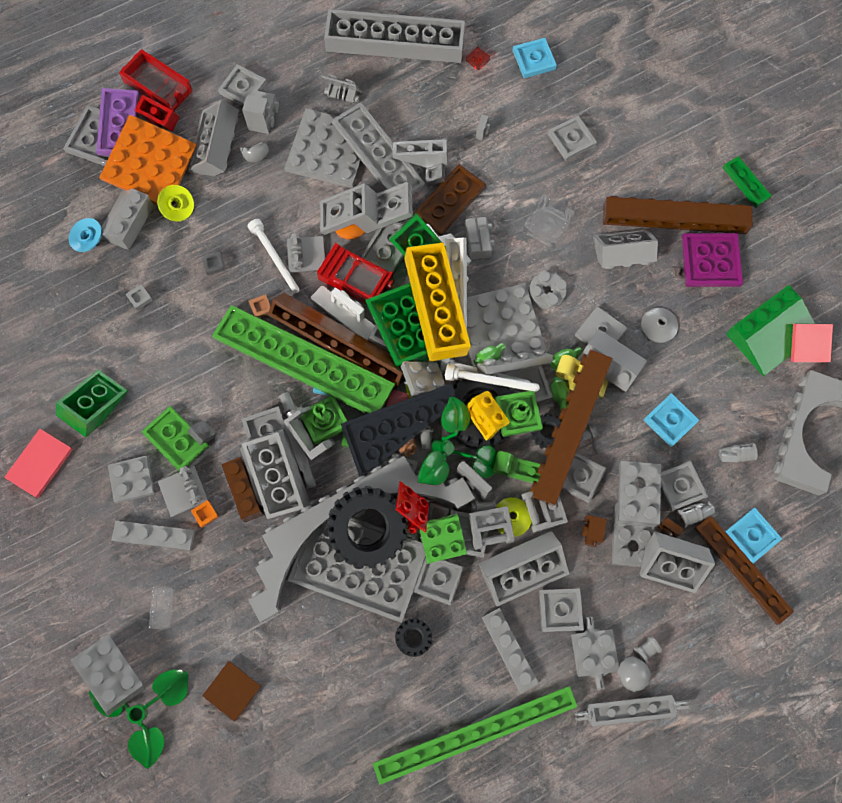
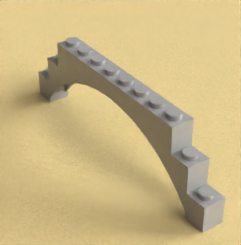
(291, 536)

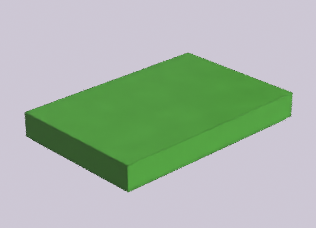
(172, 439)

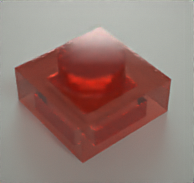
(477, 58)

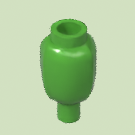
(489, 352)
(556, 358)
(559, 391)

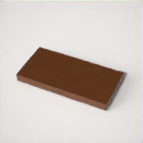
(450, 199)

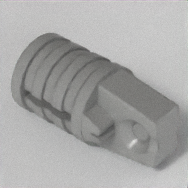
(739, 453)
(694, 513)

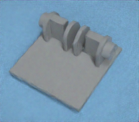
(336, 87)
(305, 253)
(182, 491)

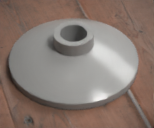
(655, 331)

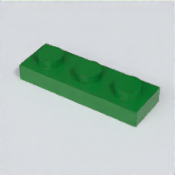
(747, 181)

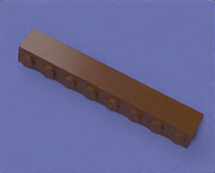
(677, 215)
(335, 337)
(571, 429)

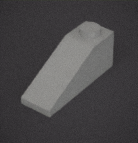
(422, 153)

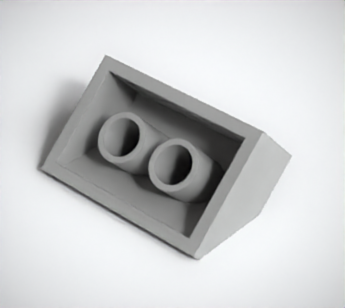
(126, 218)
(625, 248)
(625, 362)
(676, 562)

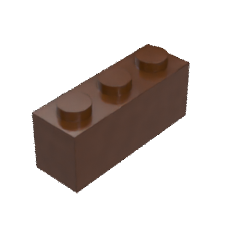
(242, 489)

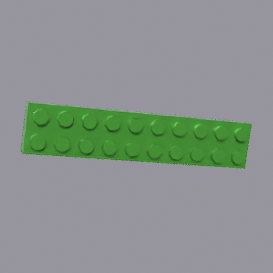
(303, 361)

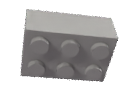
(107, 675)

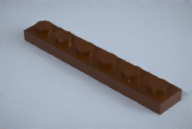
(744, 570)

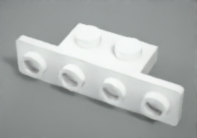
(343, 310)

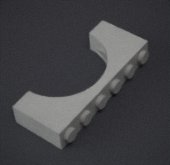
(795, 464)

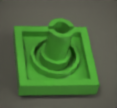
(521, 411)
(324, 420)
(443, 539)

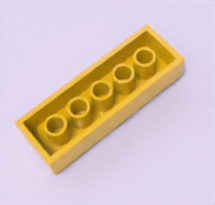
(437, 302)

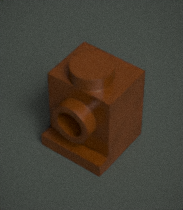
(593, 530)

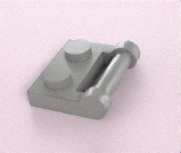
(553, 515)
(491, 520)

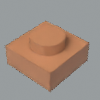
(260, 306)

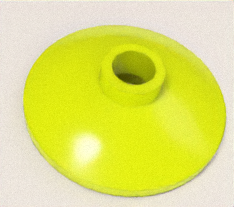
(183, 199)
(523, 520)

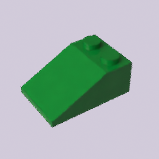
(413, 233)
(90, 402)

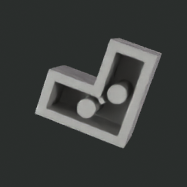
(260, 111)

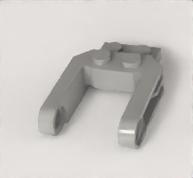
(269, 422)

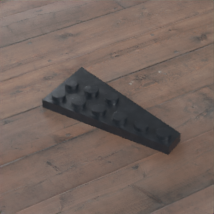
(385, 431)

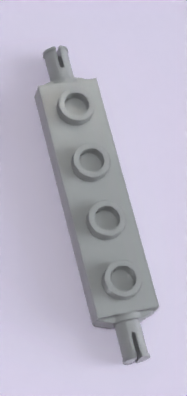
(631, 710)

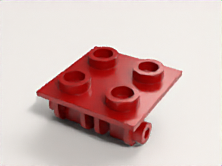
(413, 508)

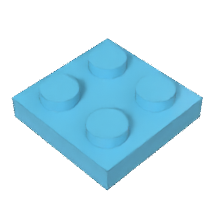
(534, 58)
(671, 420)
(753, 535)

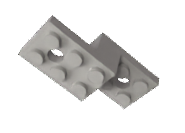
(366, 208)
(635, 511)

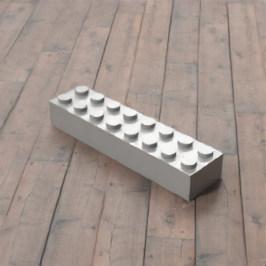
(394, 36)

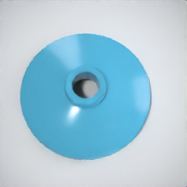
(85, 235)

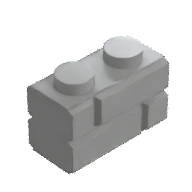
(478, 238)

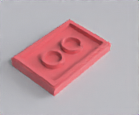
(38, 463)

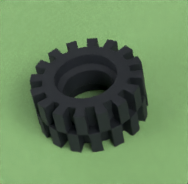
(538, 436)
(400, 637)

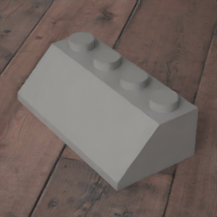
(214, 139)
(276, 473)
(524, 568)

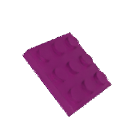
(711, 260)

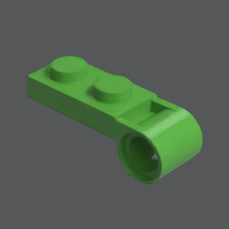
(515, 468)

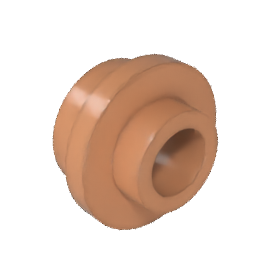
(408, 449)

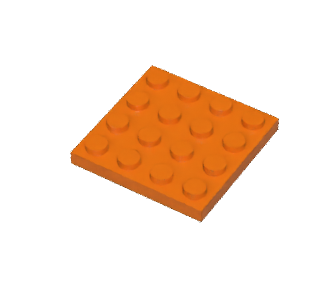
(147, 158)

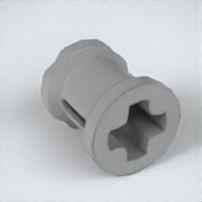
(647, 649)

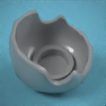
(255, 152)
(634, 674)

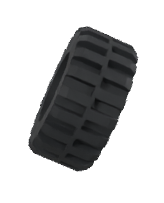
(468, 389)
(373, 553)

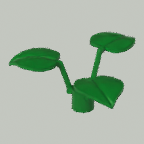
(454, 419)
(145, 744)

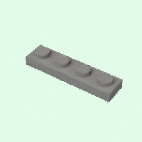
(508, 363)
(153, 535)
(509, 650)

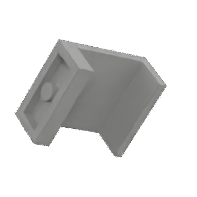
(302, 435)

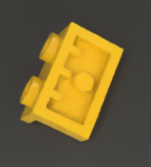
(487, 414)

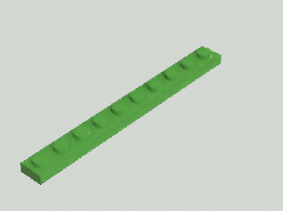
(474, 735)

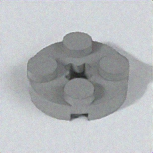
(545, 280)

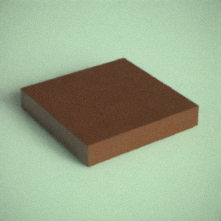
(231, 691)

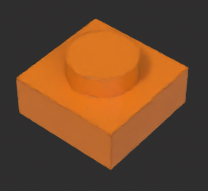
(204, 514)

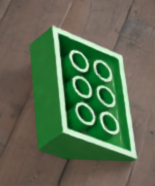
(399, 324)
(768, 330)

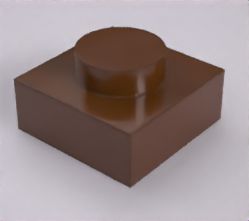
(670, 528)

